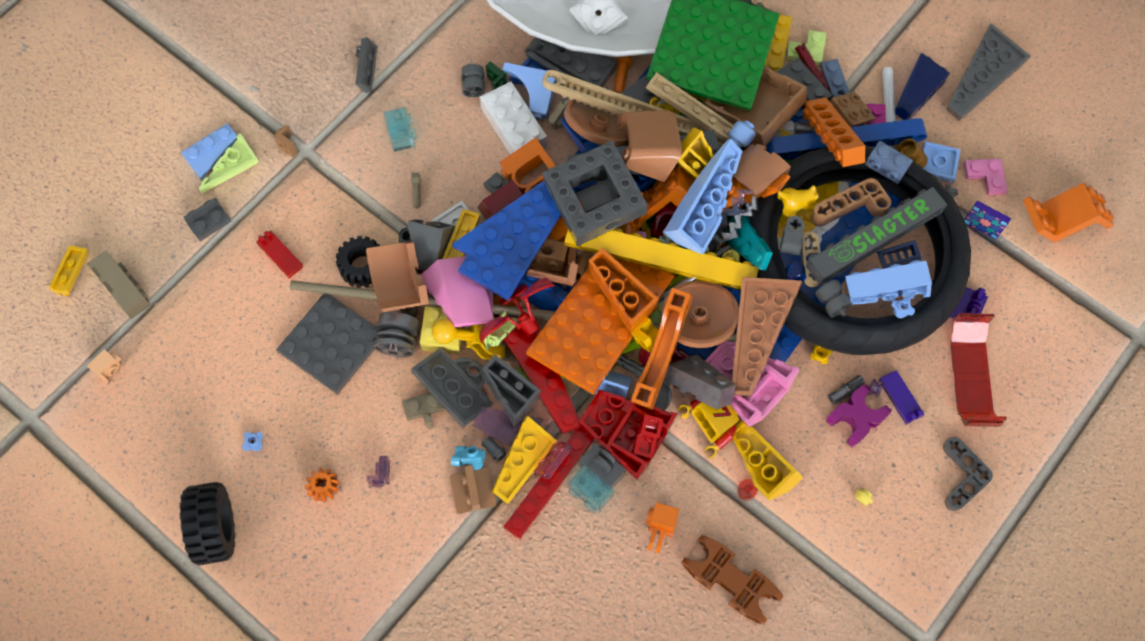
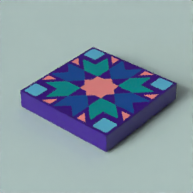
(987, 220)

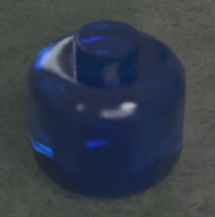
(796, 271)

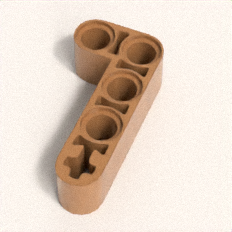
(847, 205)

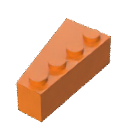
(625, 292)

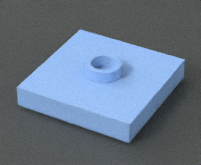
(941, 161)

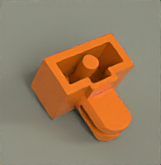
(661, 521)

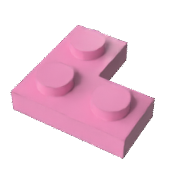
(991, 171)

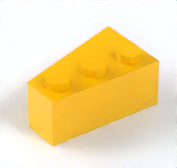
(695, 153)

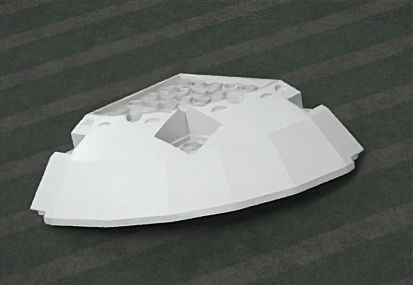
(620, 30)

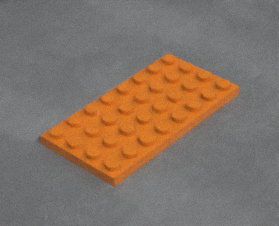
(587, 333)

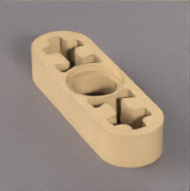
(815, 247)

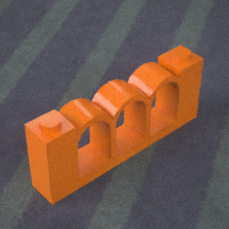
(523, 162)

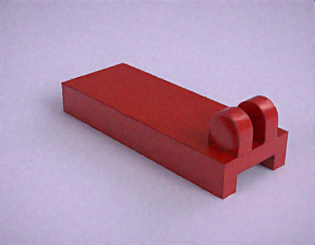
(279, 254)

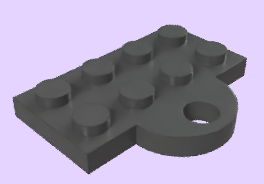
(453, 384)

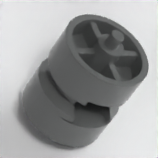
(473, 82)
(836, 302)

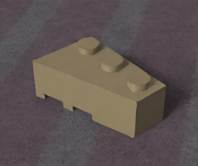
(119, 285)

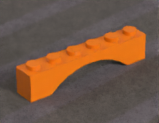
(663, 349)

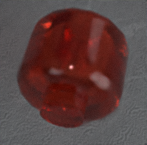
(746, 490)

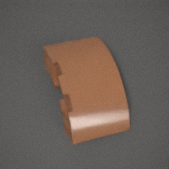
(759, 168)
(395, 276)
(565, 277)

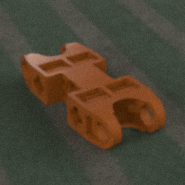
(732, 579)

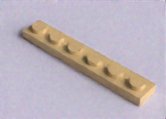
(689, 106)

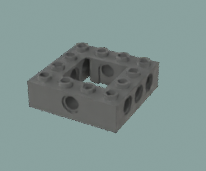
(589, 225)

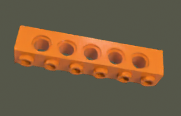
(834, 132)

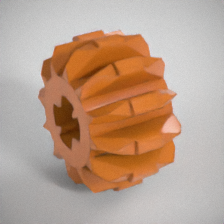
(328, 479)

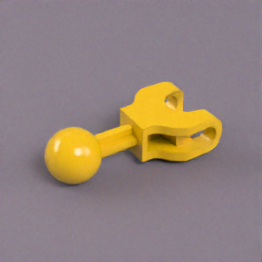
(445, 333)

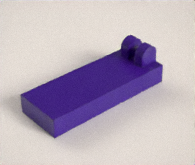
(901, 397)

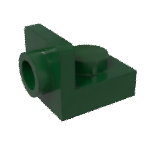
(495, 75)

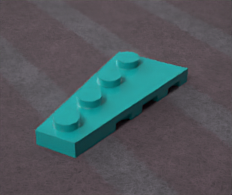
(750, 244)

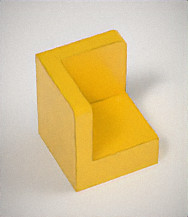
(645, 334)

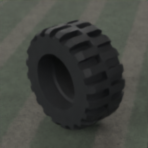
(207, 523)

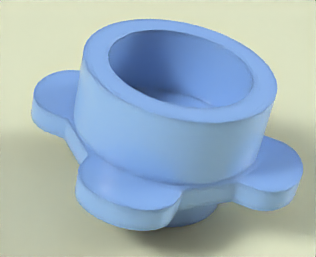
(899, 312)
(257, 445)

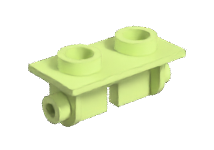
(498, 335)

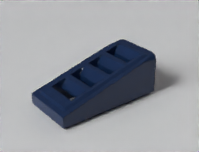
(896, 249)

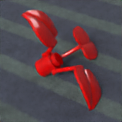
(525, 320)

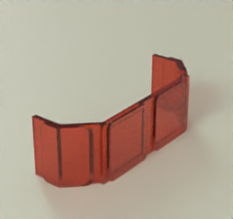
(972, 370)

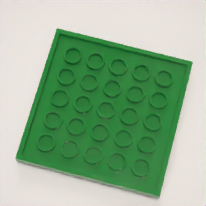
(715, 49)

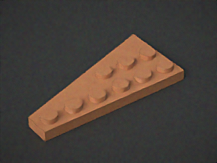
(760, 320)

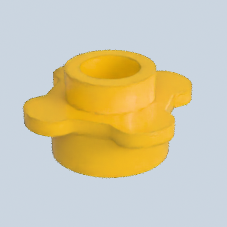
(823, 359)

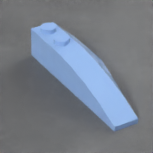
(701, 207)

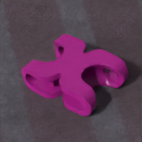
(858, 415)

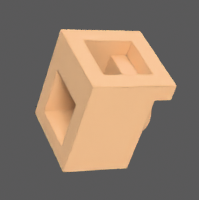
(105, 365)

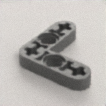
(973, 477)

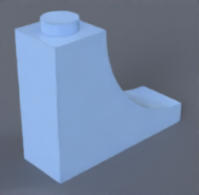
(540, 97)

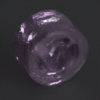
(875, 387)

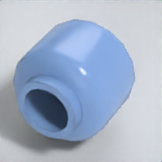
(742, 133)

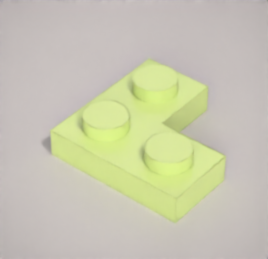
(815, 46)

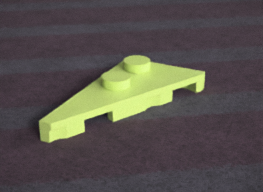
(233, 162)

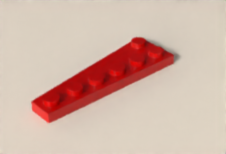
(552, 388)

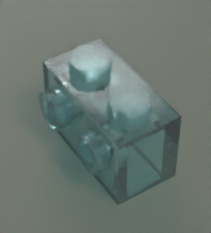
(399, 129)
(590, 489)

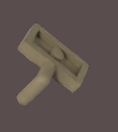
(422, 407)

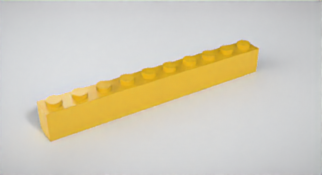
(669, 258)

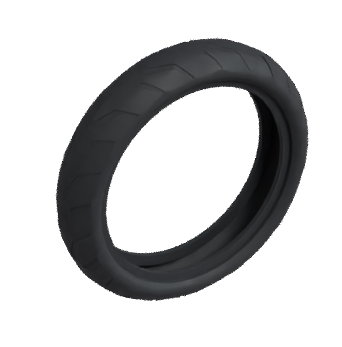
(881, 334)

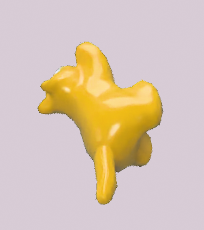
(798, 199)

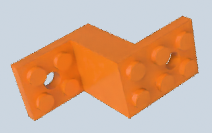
(675, 189)
(1069, 212)

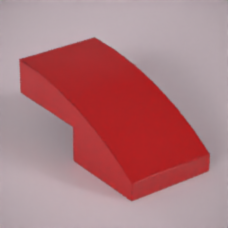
(647, 436)

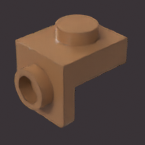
(282, 140)

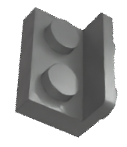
(207, 219)

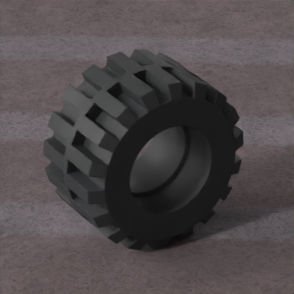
(347, 254)

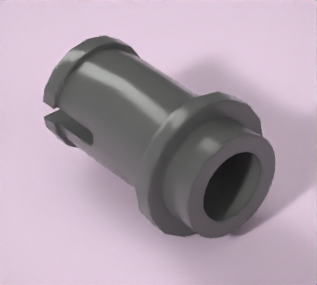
(494, 449)

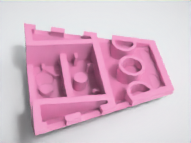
(460, 297)
(770, 389)

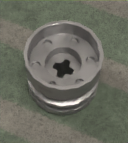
(396, 334)

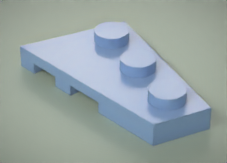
(207, 151)

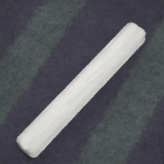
(888, 93)

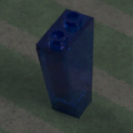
(922, 84)

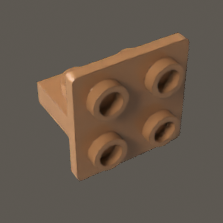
(852, 109)
(473, 490)

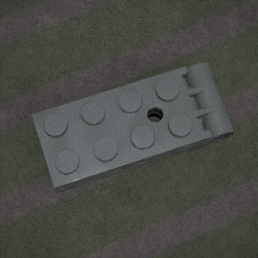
(581, 65)

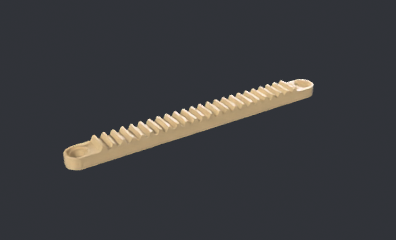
(608, 100)

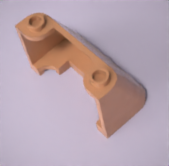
(652, 142)

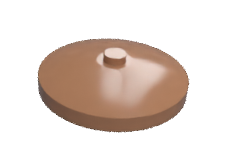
(594, 124)
(710, 316)

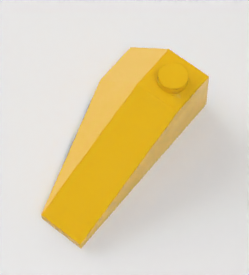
(768, 469)

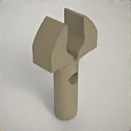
(416, 183)

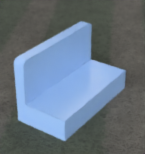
(615, 384)

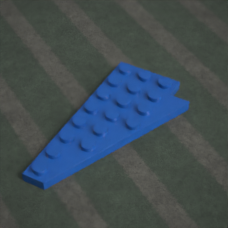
(508, 242)

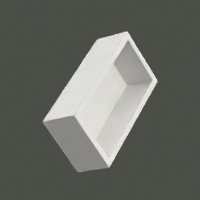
(511, 118)

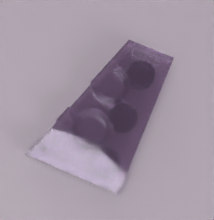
(499, 425)

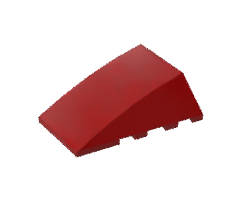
(615, 426)

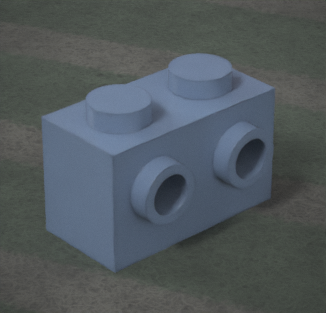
(888, 162)

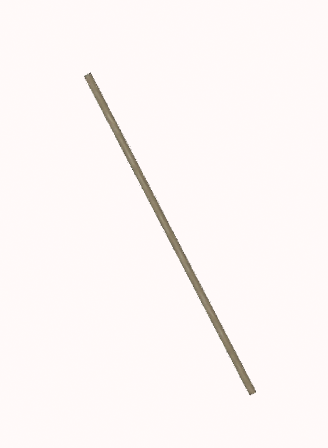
(369, 294)

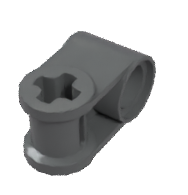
(792, 238)

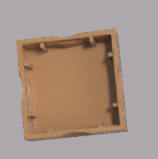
(772, 108)

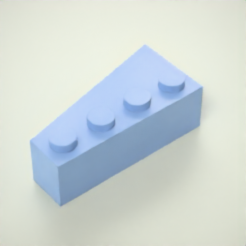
(889, 283)

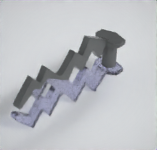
(737, 213)

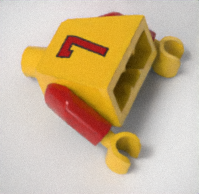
(716, 423)

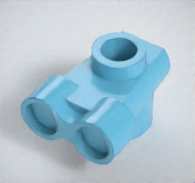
(470, 456)

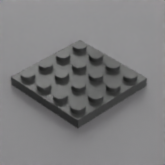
(330, 343)

